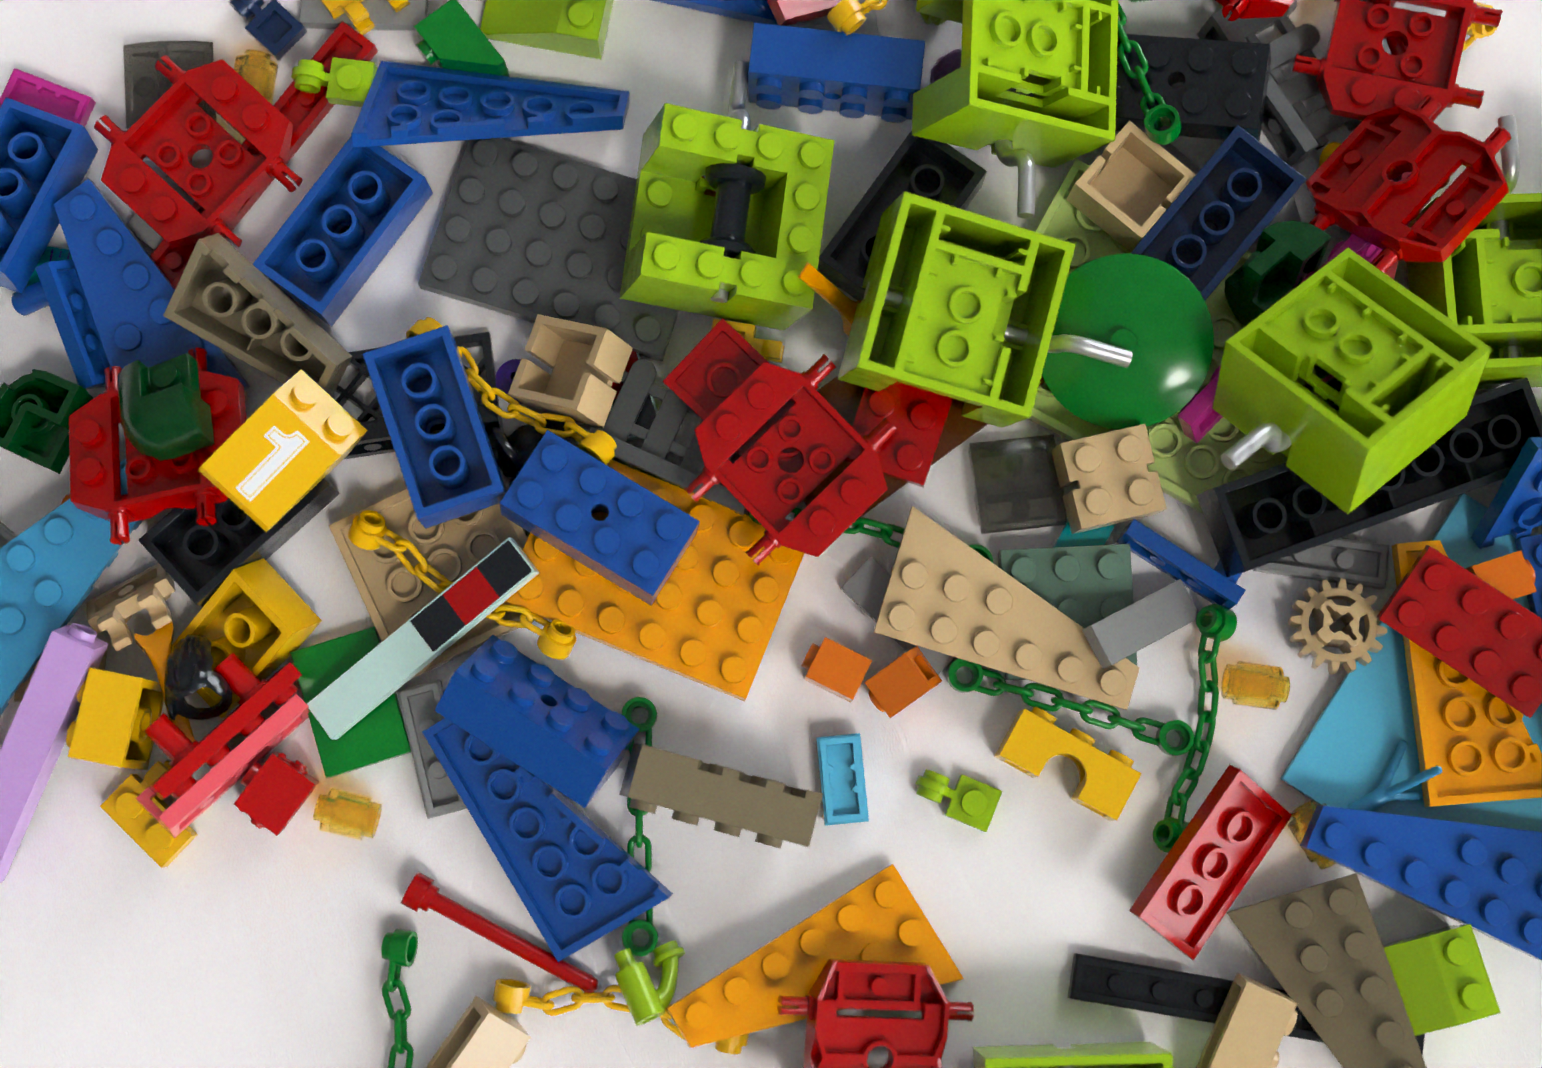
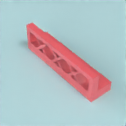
(229, 769)

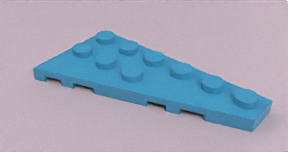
(45, 582)

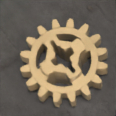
(1349, 638)

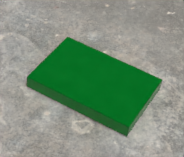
(376, 736)

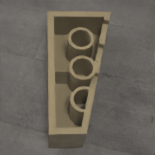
(251, 318)
(720, 795)

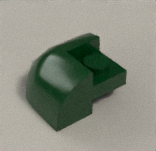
(1275, 268)
(164, 408)
(37, 417)

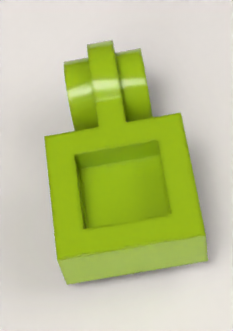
(346, 83)
(969, 801)

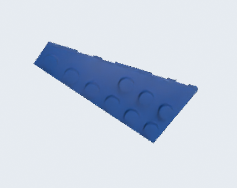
(1453, 867)

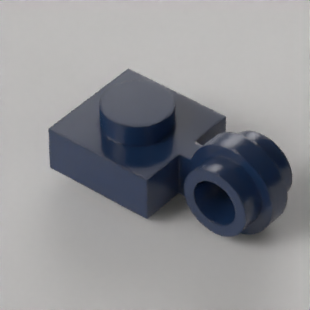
(272, 27)

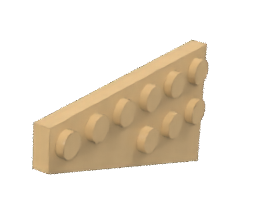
(972, 610)

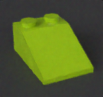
(552, 25)
(1442, 978)

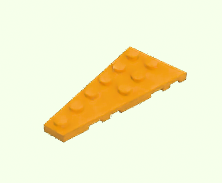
(1464, 726)
(867, 923)

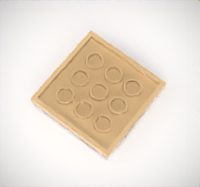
(450, 547)

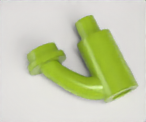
(637, 987)

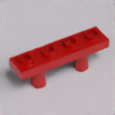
(189, 756)

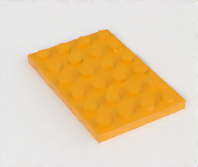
(708, 616)

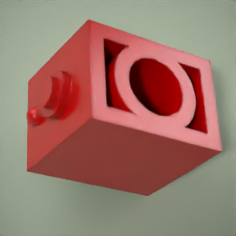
(275, 791)

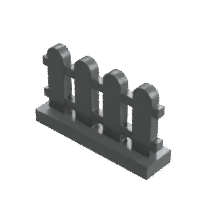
(1285, 118)
(660, 437)

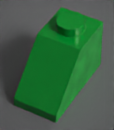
(457, 42)

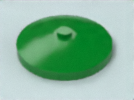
(1142, 309)

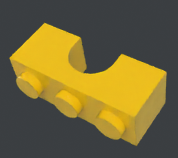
(1103, 778)

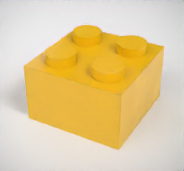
(114, 718)

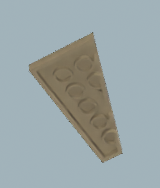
(1336, 970)

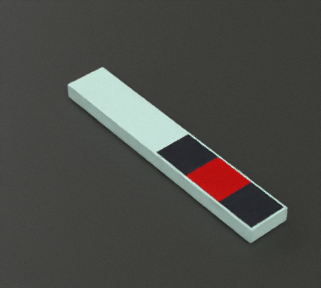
(422, 638)

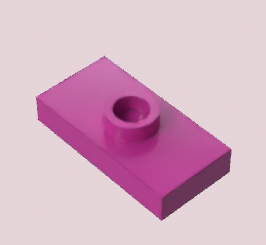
(48, 97)

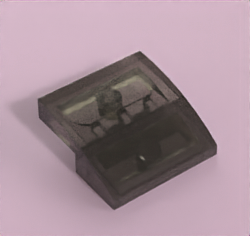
(145, 84)
(1016, 484)

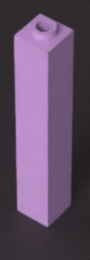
(41, 730)

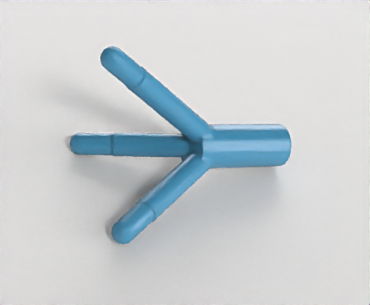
(1397, 792)

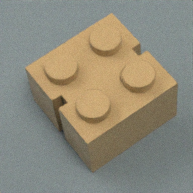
(1133, 187)
(583, 365)
(1109, 478)

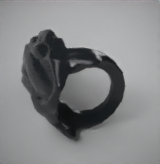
(518, 446)
(188, 671)

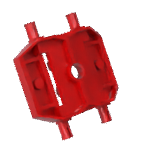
(1365, 79)
(178, 129)
(1358, 194)
(812, 429)
(150, 482)
(875, 985)

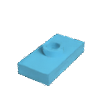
(842, 779)

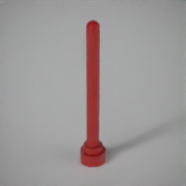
(425, 896)

